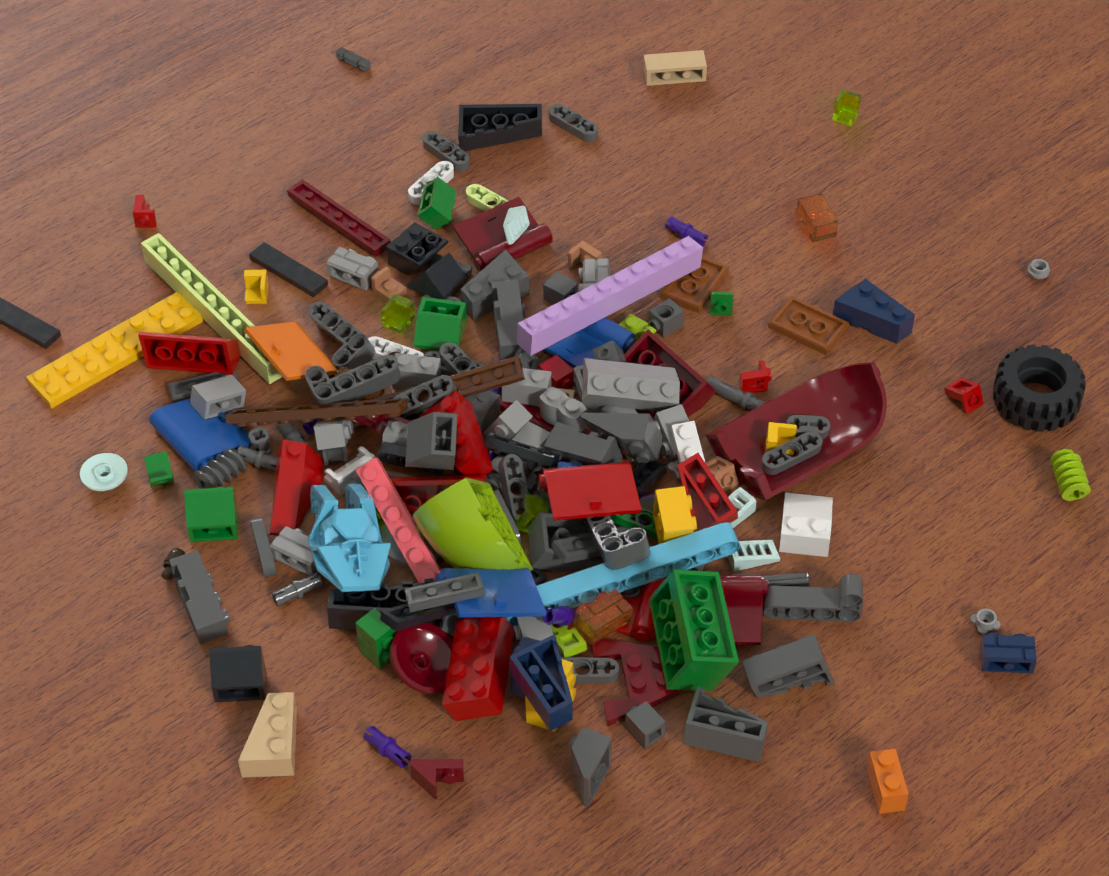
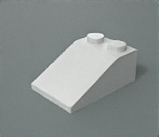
(806, 524)

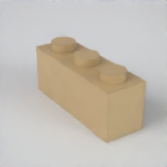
(675, 68)

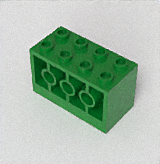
(693, 630)

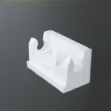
(347, 474)

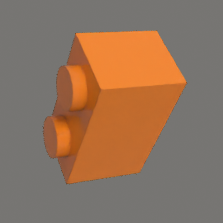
(887, 781)

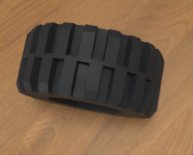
(1032, 408)

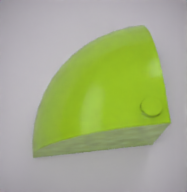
(470, 528)

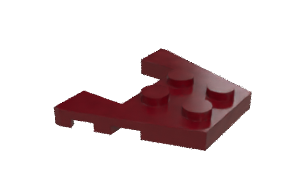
(641, 673)

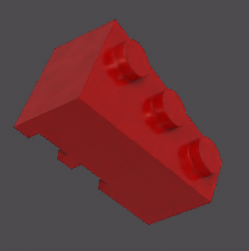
(708, 498)

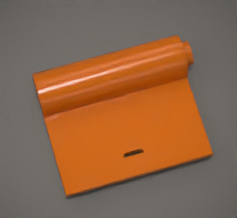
(290, 349)

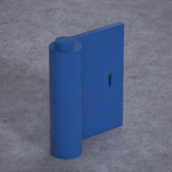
(580, 344)
(196, 438)
(506, 593)

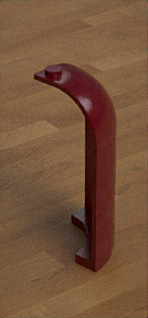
(846, 396)

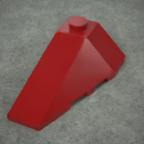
(295, 473)

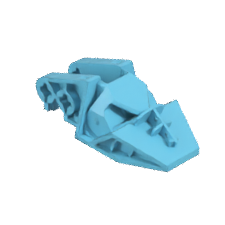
(348, 540)

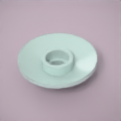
(103, 472)

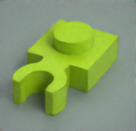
(569, 641)

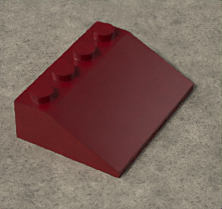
(693, 388)

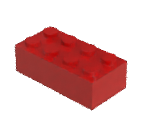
(478, 667)

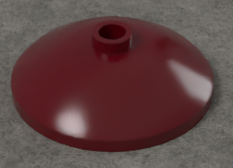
(427, 647)

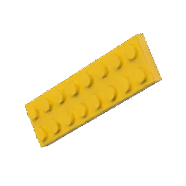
(111, 350)

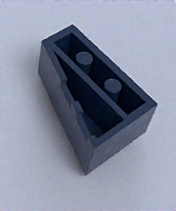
(874, 310)
(543, 681)

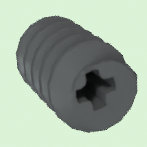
(220, 470)

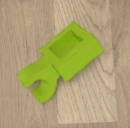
(636, 325)

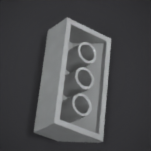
(629, 385)

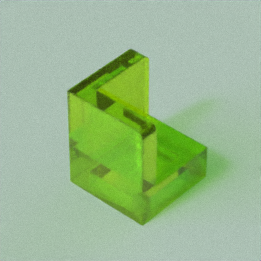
(846, 107)
(398, 313)
(533, 507)

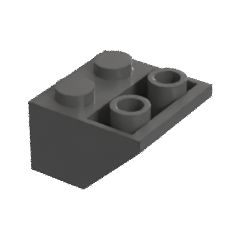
(432, 441)

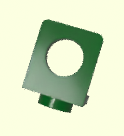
(721, 303)
(158, 469)

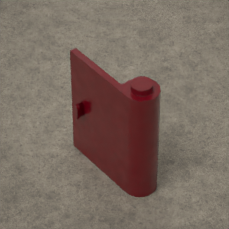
(486, 239)
(745, 605)

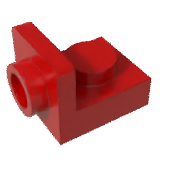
(142, 214)
(756, 380)
(967, 392)

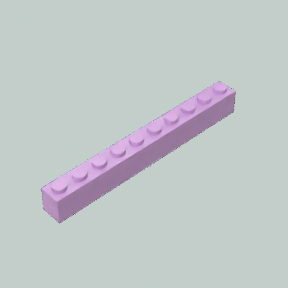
(608, 295)

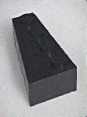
(497, 124)
(348, 607)

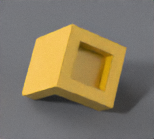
(256, 286)
(779, 434)

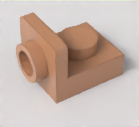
(581, 252)
(386, 286)
(723, 472)

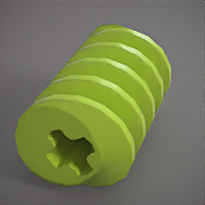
(1070, 475)

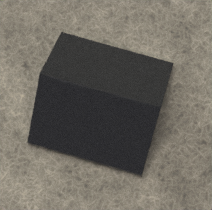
(439, 278)

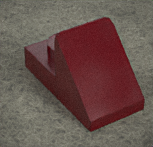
(431, 771)

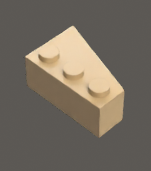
(272, 739)

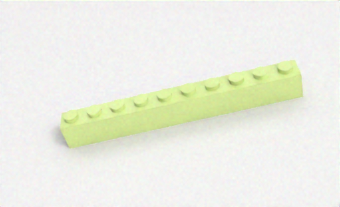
(207, 301)

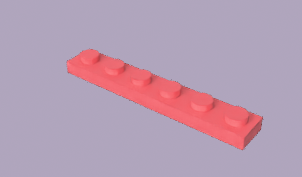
(398, 520)

